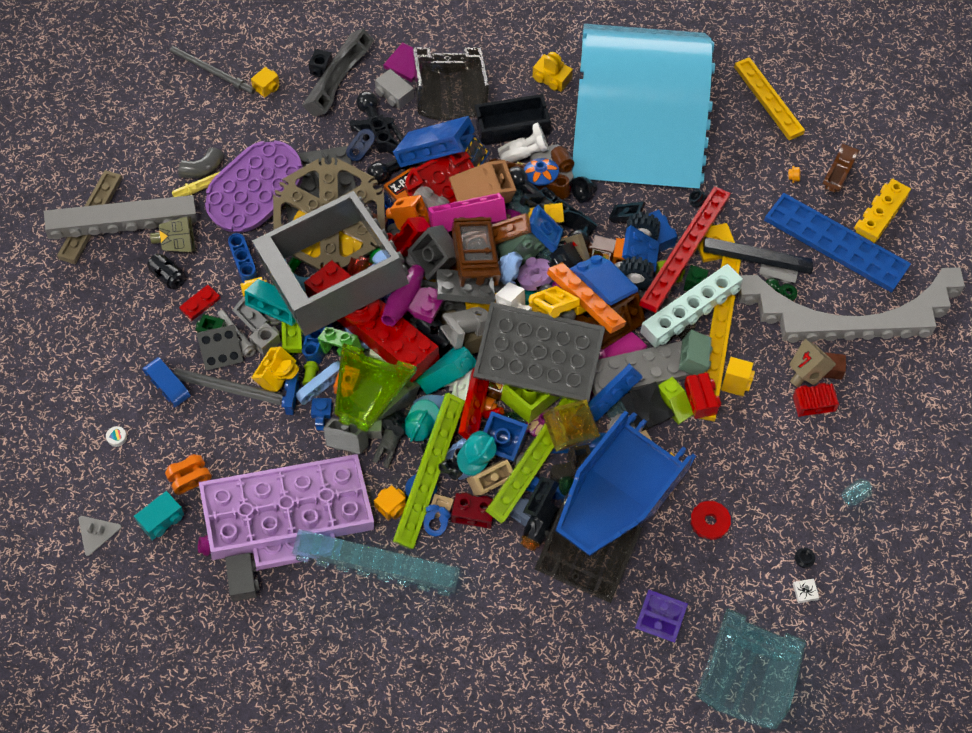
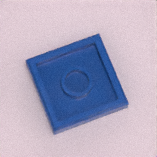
(545, 228)

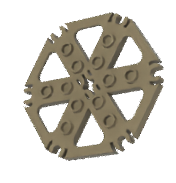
(328, 192)

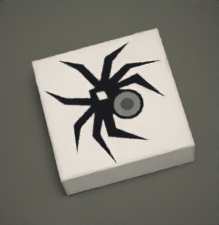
(805, 590)

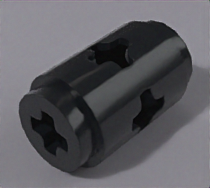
(169, 271)
(424, 327)

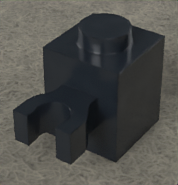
(567, 254)

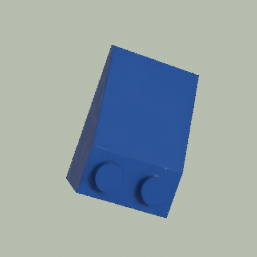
(604, 279)

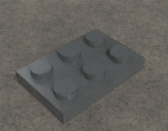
(449, 288)

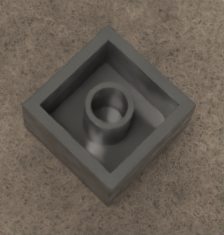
(433, 251)

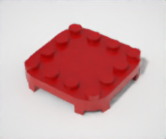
(436, 175)

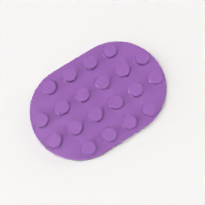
(244, 190)

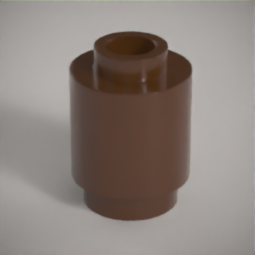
(562, 159)

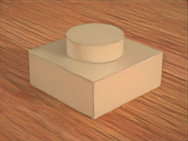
(442, 501)

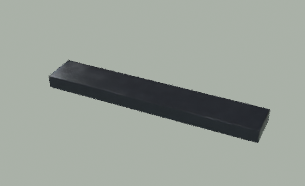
(757, 255)

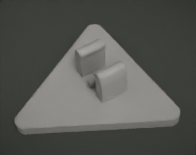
(96, 533)

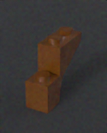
(840, 168)

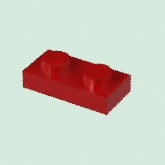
(199, 302)

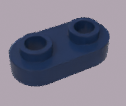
(361, 144)

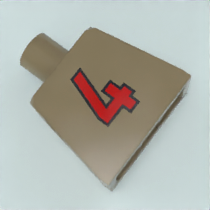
(810, 364)

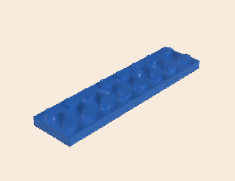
(837, 242)

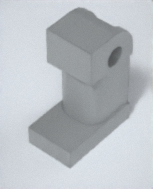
(463, 322)

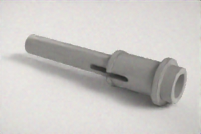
(247, 348)

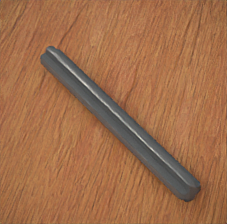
(229, 386)

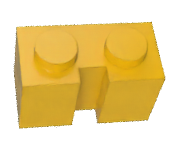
(738, 376)

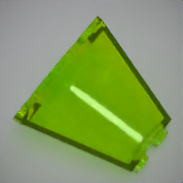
(367, 386)

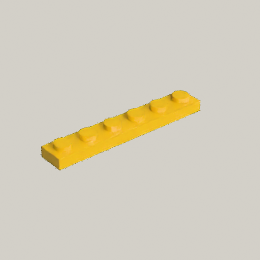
(769, 98)

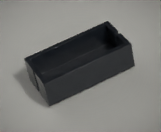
(511, 118)

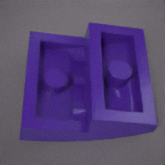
(661, 616)

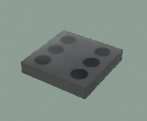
(219, 347)

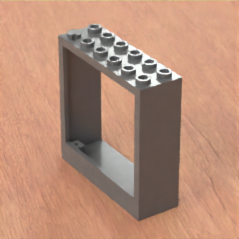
(346, 295)

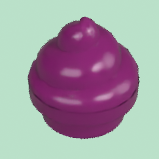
(203, 546)

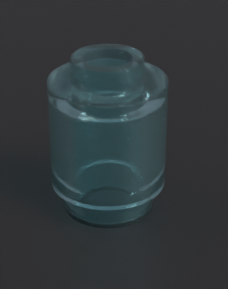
(857, 492)

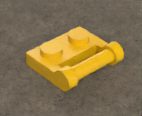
(559, 298)

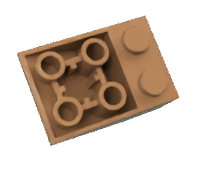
(483, 181)

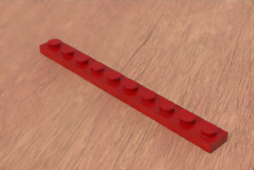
(684, 250)

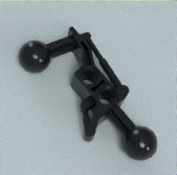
(380, 125)
(572, 217)

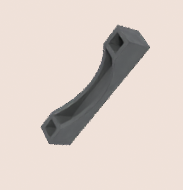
(324, 91)

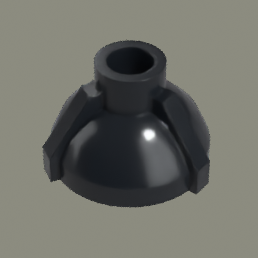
(583, 188)

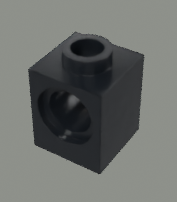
(319, 62)

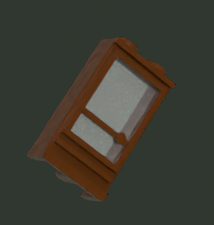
(475, 249)

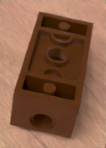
(629, 310)

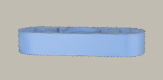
(318, 384)

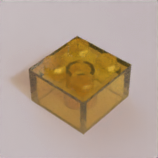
(571, 425)

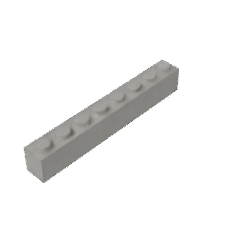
(117, 216)

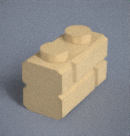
(490, 477)

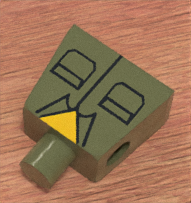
(175, 235)

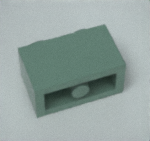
(695, 353)

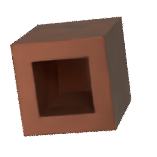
(839, 369)

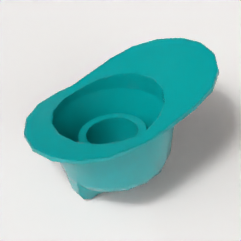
(421, 420)
(476, 453)

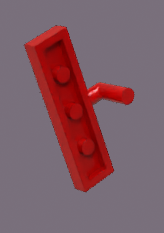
(474, 407)

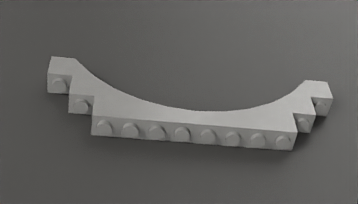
(803, 323)

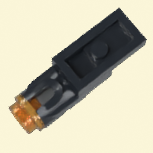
(540, 512)

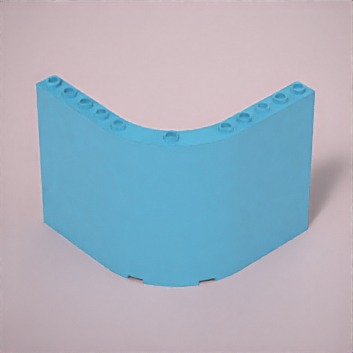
(643, 106)

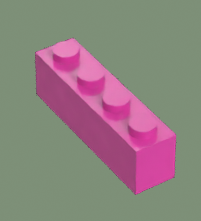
(484, 206)

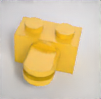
(552, 72)
(275, 368)

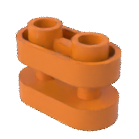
(187, 474)

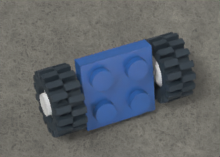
(641, 249)

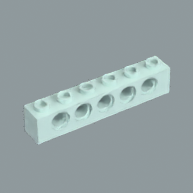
(724, 277)

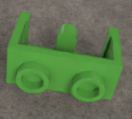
(332, 336)

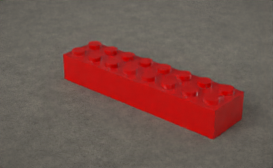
(391, 343)

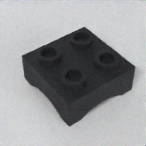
(647, 405)

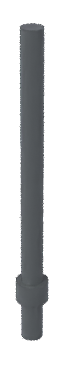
(238, 83)

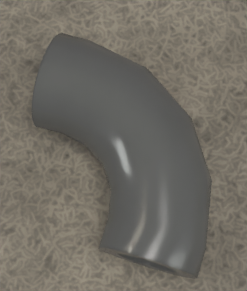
(203, 166)

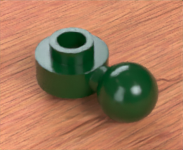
(782, 289)

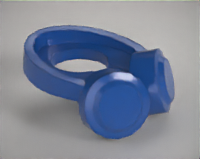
(444, 518)

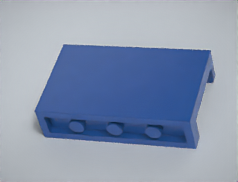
(433, 141)

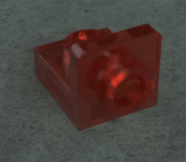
(358, 265)

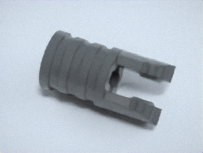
(387, 445)

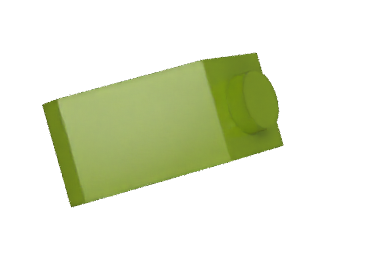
(676, 399)

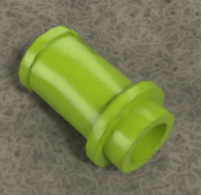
(310, 371)

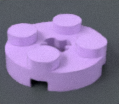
(527, 274)

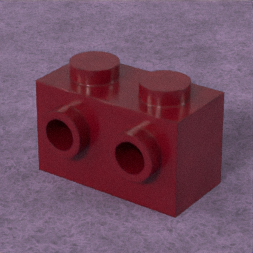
(471, 510)

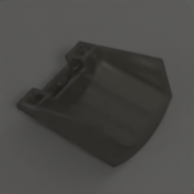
(449, 83)
(591, 574)

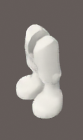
(522, 147)

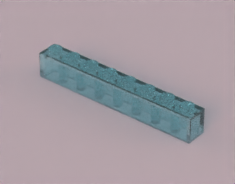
(376, 562)

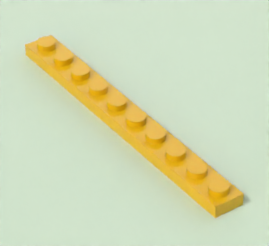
(720, 333)

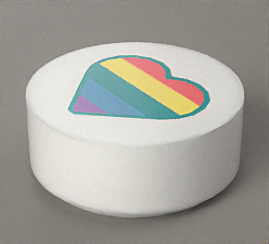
(116, 436)

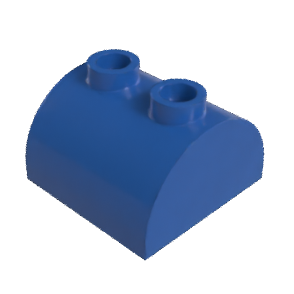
(508, 435)

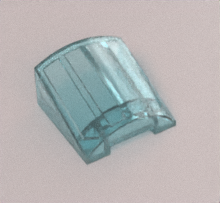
(751, 672)

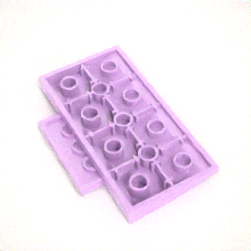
(267, 508)

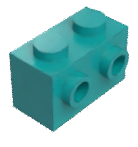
(159, 515)

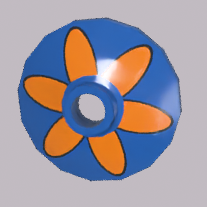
(541, 171)

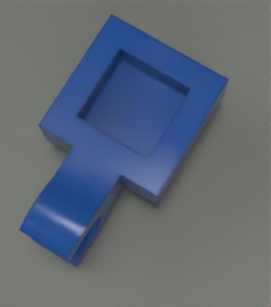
(320, 410)

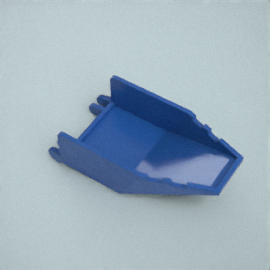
(619, 486)

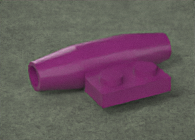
(412, 298)

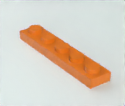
(588, 298)

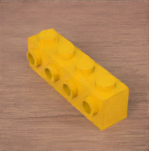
(883, 210)

